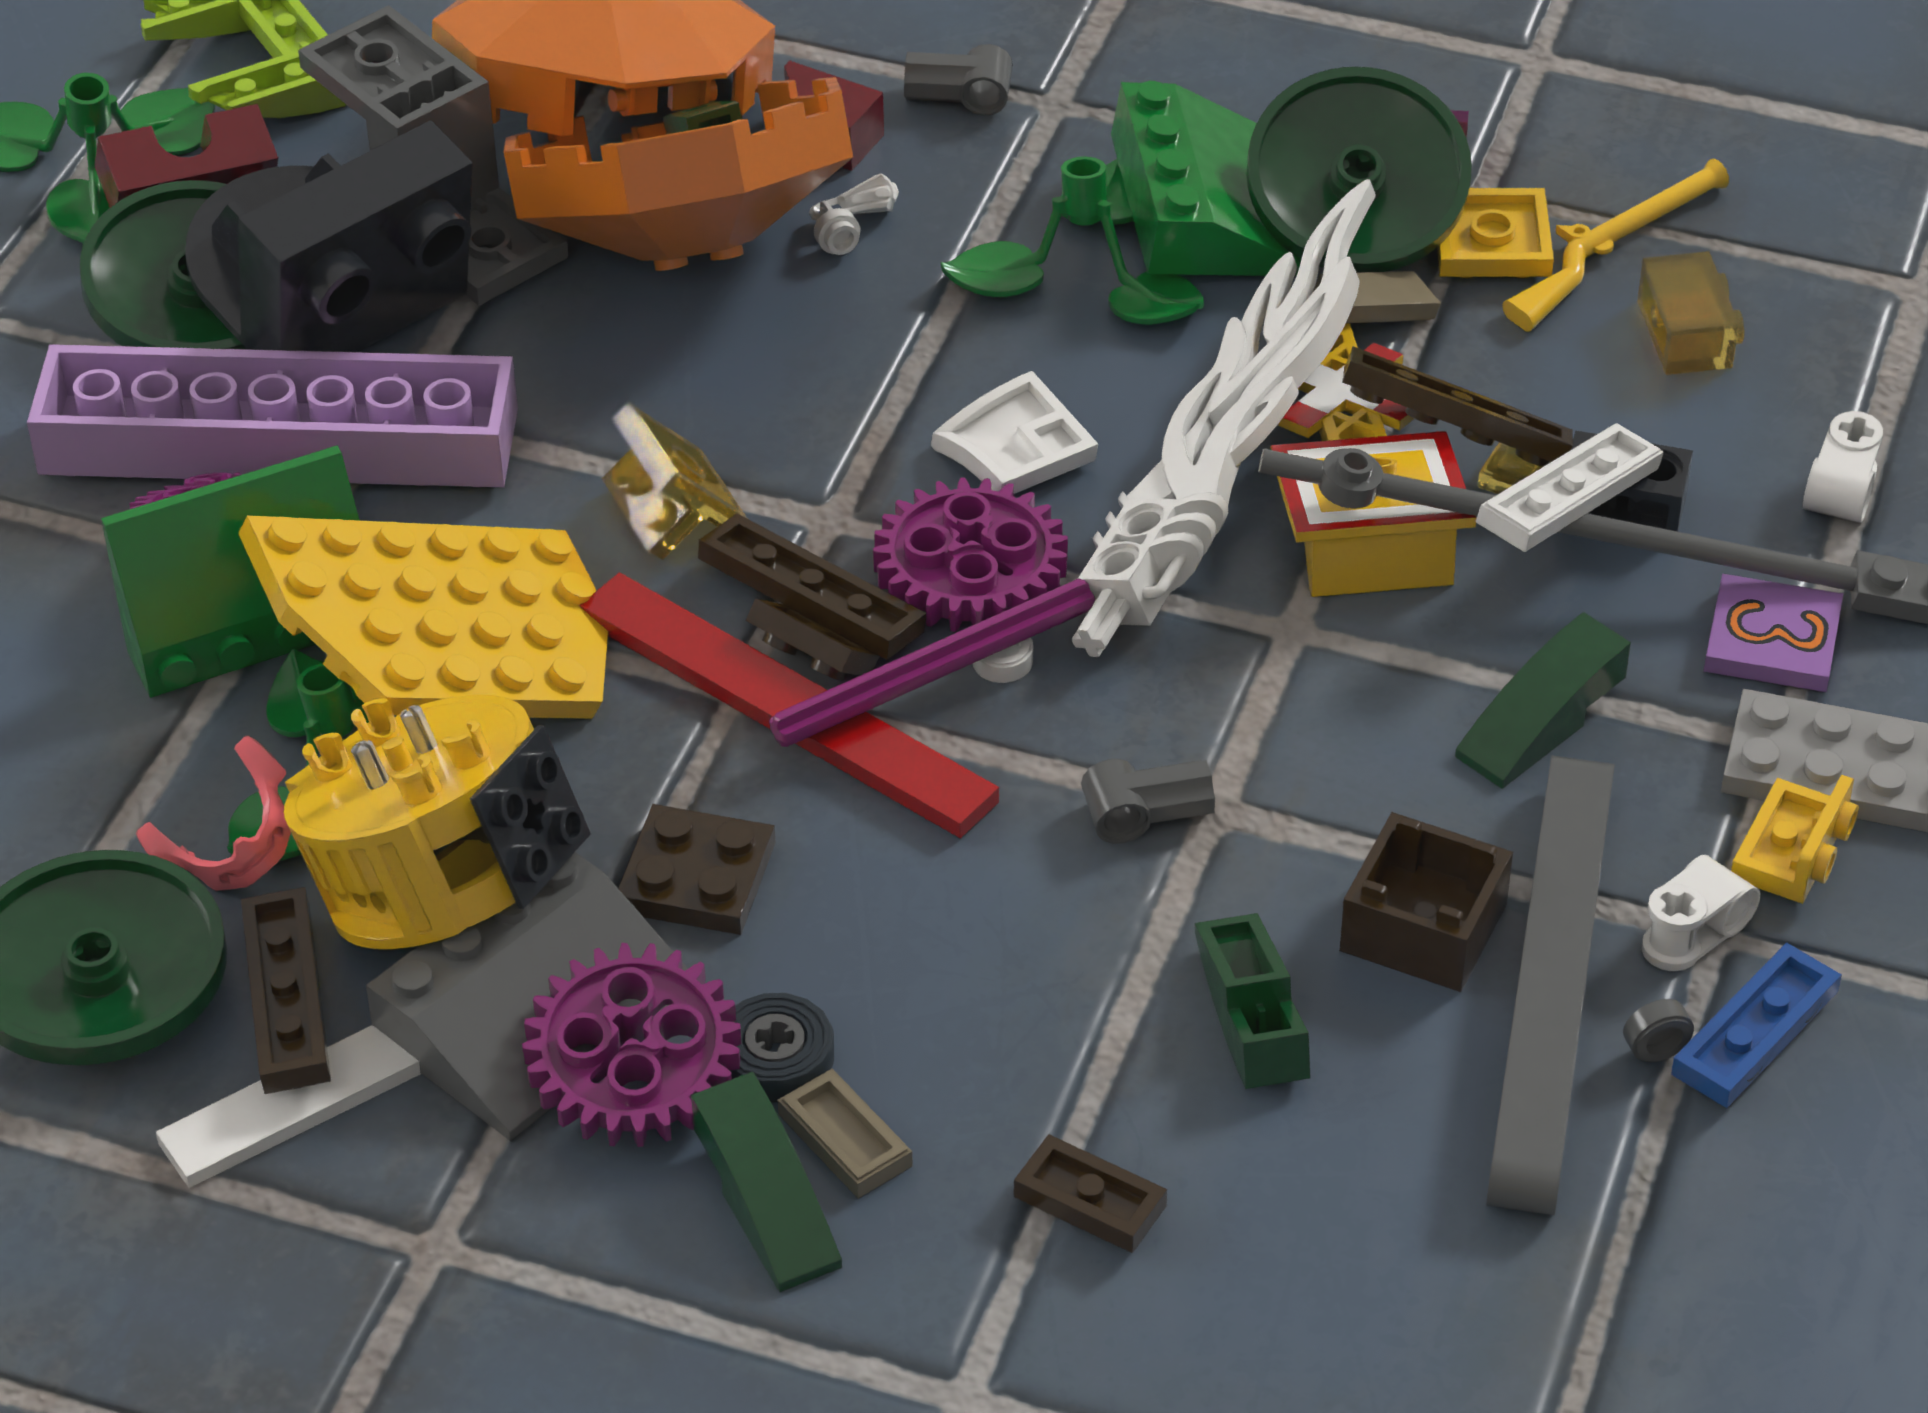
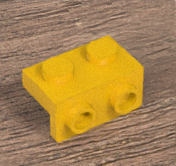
(1795, 838)

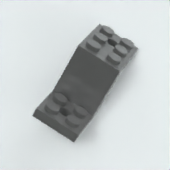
(420, 82)

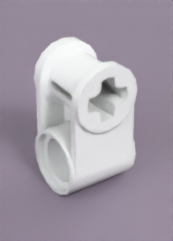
(1845, 468)
(1696, 913)

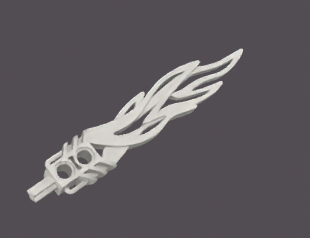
(1218, 424)

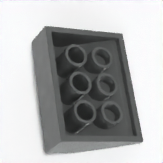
(467, 996)

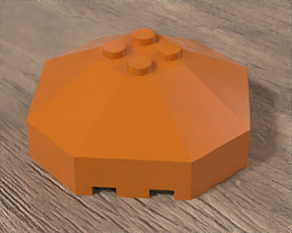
(541, 48)
(687, 188)

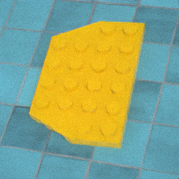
(437, 609)

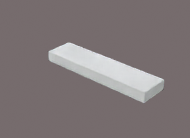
(1569, 487)
(256, 1121)

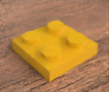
(1499, 236)

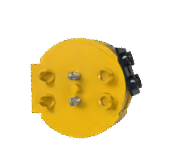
(432, 818)

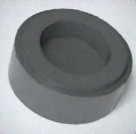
(1658, 1030)

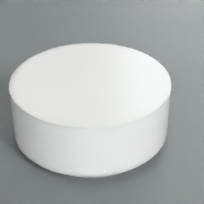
(1007, 664)

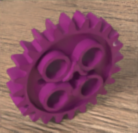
(969, 552)
(630, 1043)

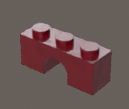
(231, 143)

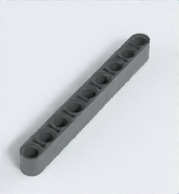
(1551, 988)

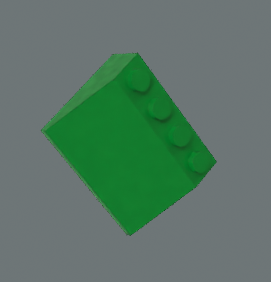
(1189, 183)
(186, 578)

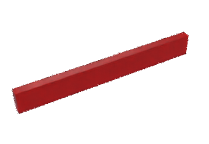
(762, 687)

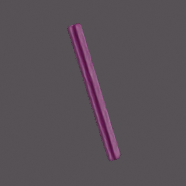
(931, 663)

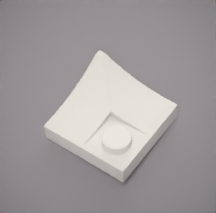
(1016, 436)

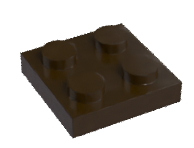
(697, 868)

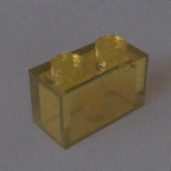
(1689, 313)

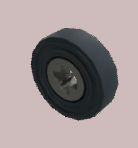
(804, 1036)

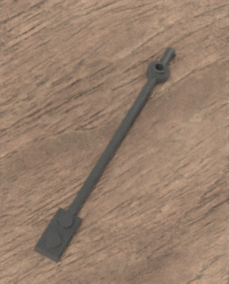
(1876, 581)

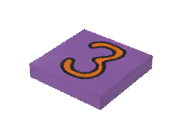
(1773, 632)

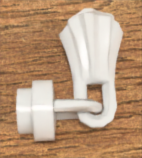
(837, 228)

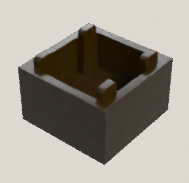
(1425, 901)

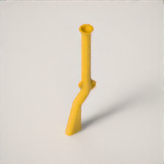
(1536, 302)

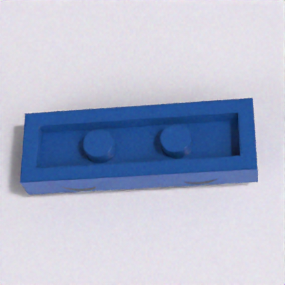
(1756, 1025)

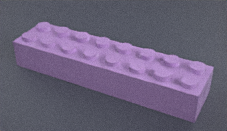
(250, 409)

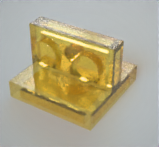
(665, 483)

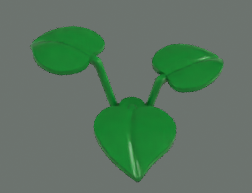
(88, 109)
(1088, 195)
(300, 703)

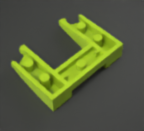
(279, 25)

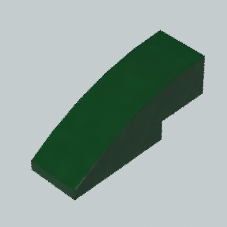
(1545, 700)
(1253, 1001)
(765, 1181)

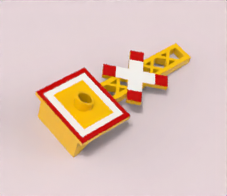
(1390, 540)

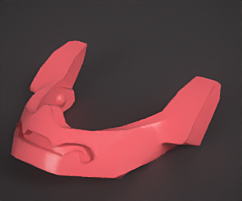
(250, 856)

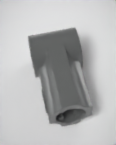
(975, 79)
(1129, 800)

